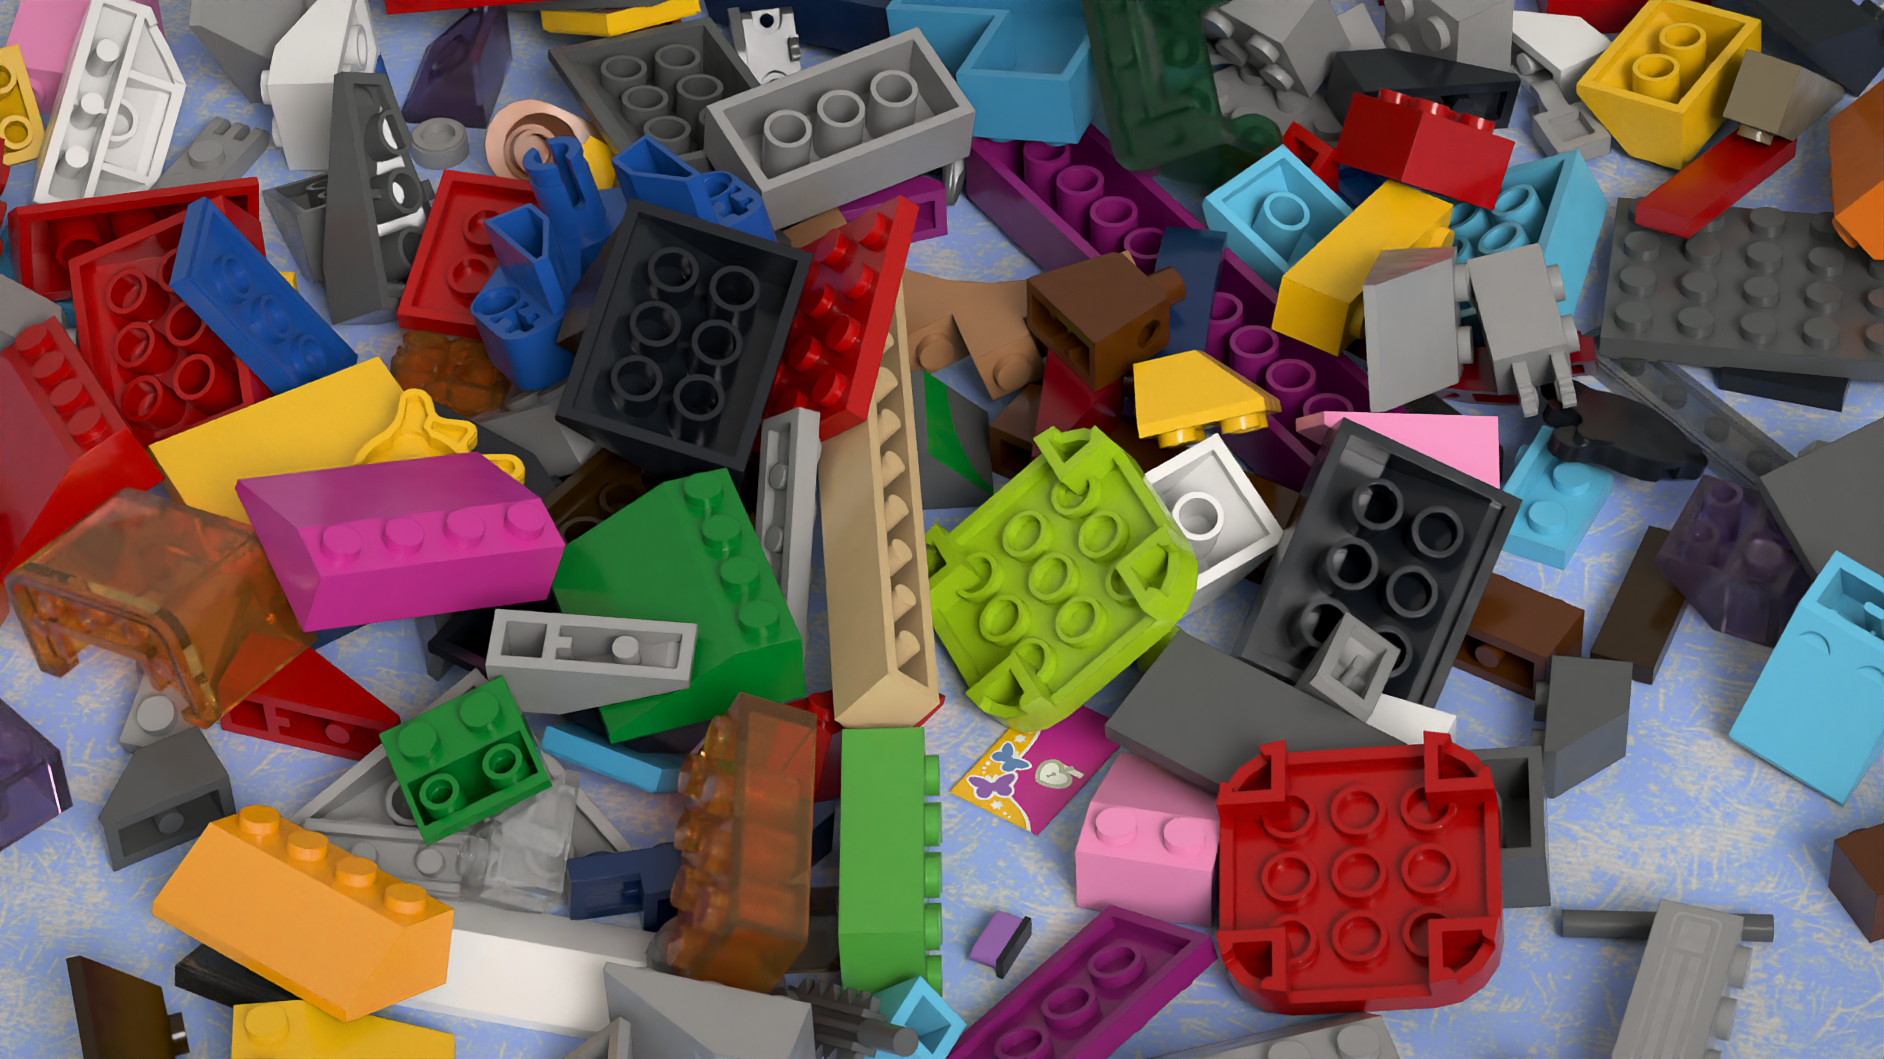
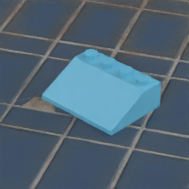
(1538, 202)

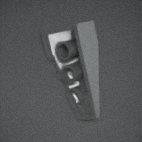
(371, 203)

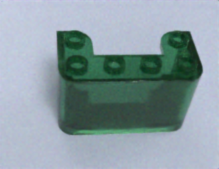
(1165, 97)

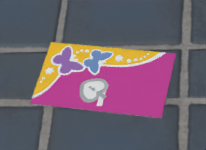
(1038, 772)

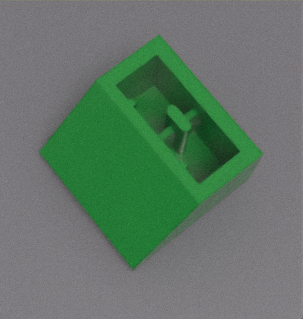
(466, 760)

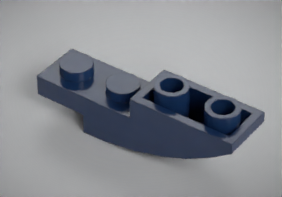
(643, 878)

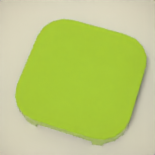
(1058, 580)

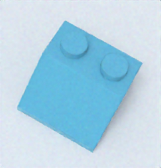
(1274, 213)

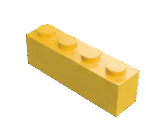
(1324, 290)

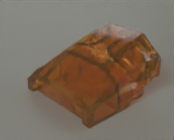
(450, 371)

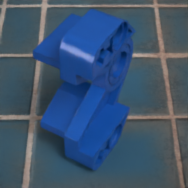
(552, 247)

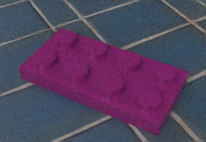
(1091, 991)

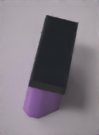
(1002, 941)

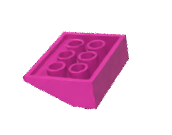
(402, 539)

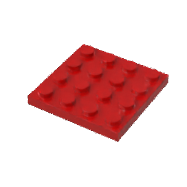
(844, 318)

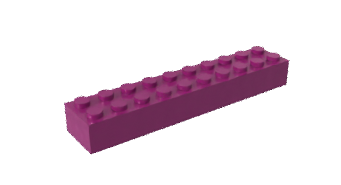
(1083, 205)

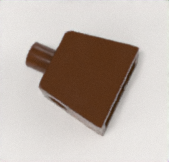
(1103, 314)

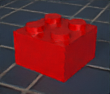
(1425, 147)

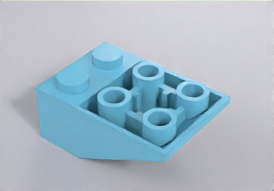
(1823, 686)

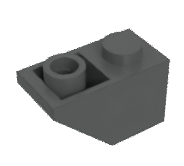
(1584, 719)

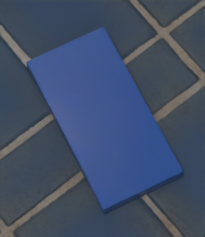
(252, 304)

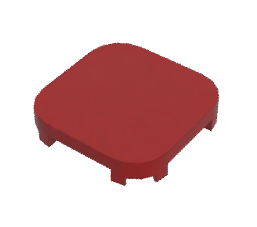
(1360, 878)

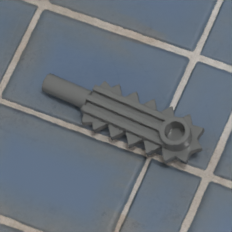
(848, 1023)

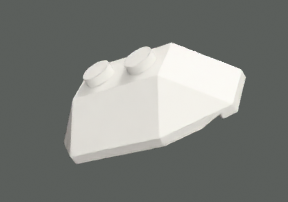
(110, 107)

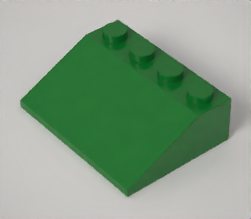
(695, 560)

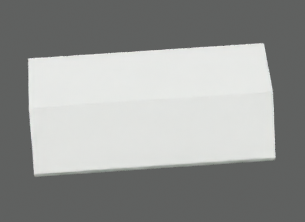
(531, 969)

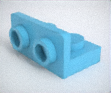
(1556, 504)

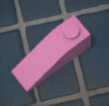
(1456, 440)

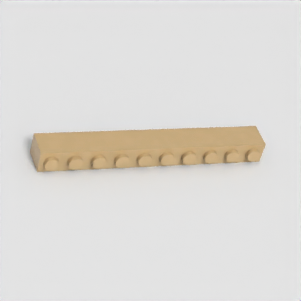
(878, 556)

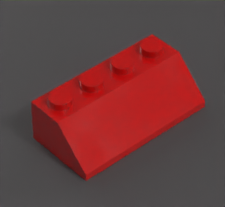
(52, 233)

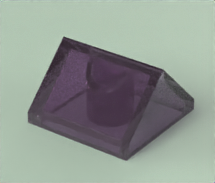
(463, 70)

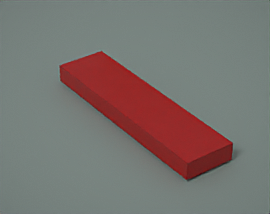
(1712, 184)

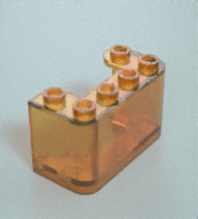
(164, 589)

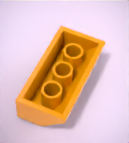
(308, 914)

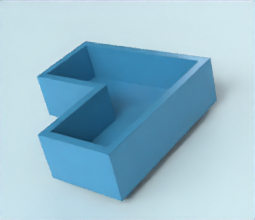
(1015, 61)

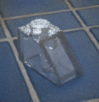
(522, 851)

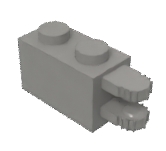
(1522, 324)

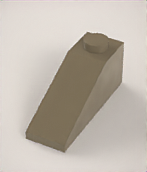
(1778, 98)

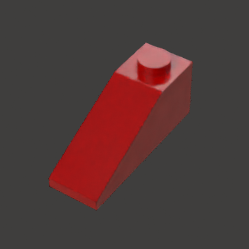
(313, 709)

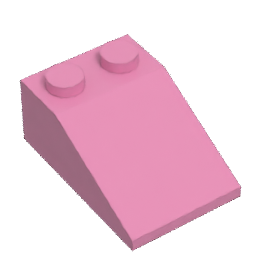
(1150, 845)

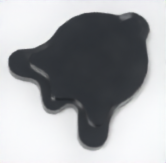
(1619, 436)

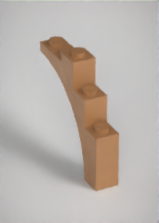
(959, 320)

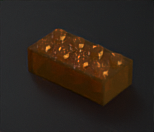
(745, 847)

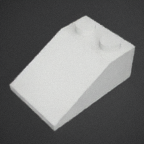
(301, 76)

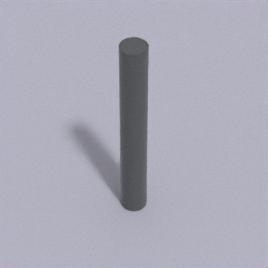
(1639, 924)

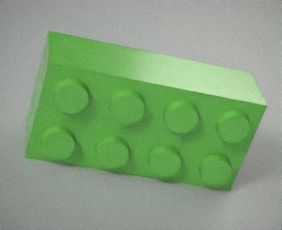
(887, 861)

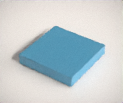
(584, 747)

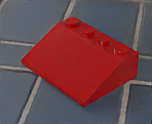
(148, 343)
(59, 442)

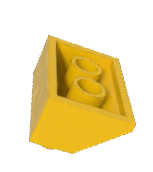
(1669, 78)

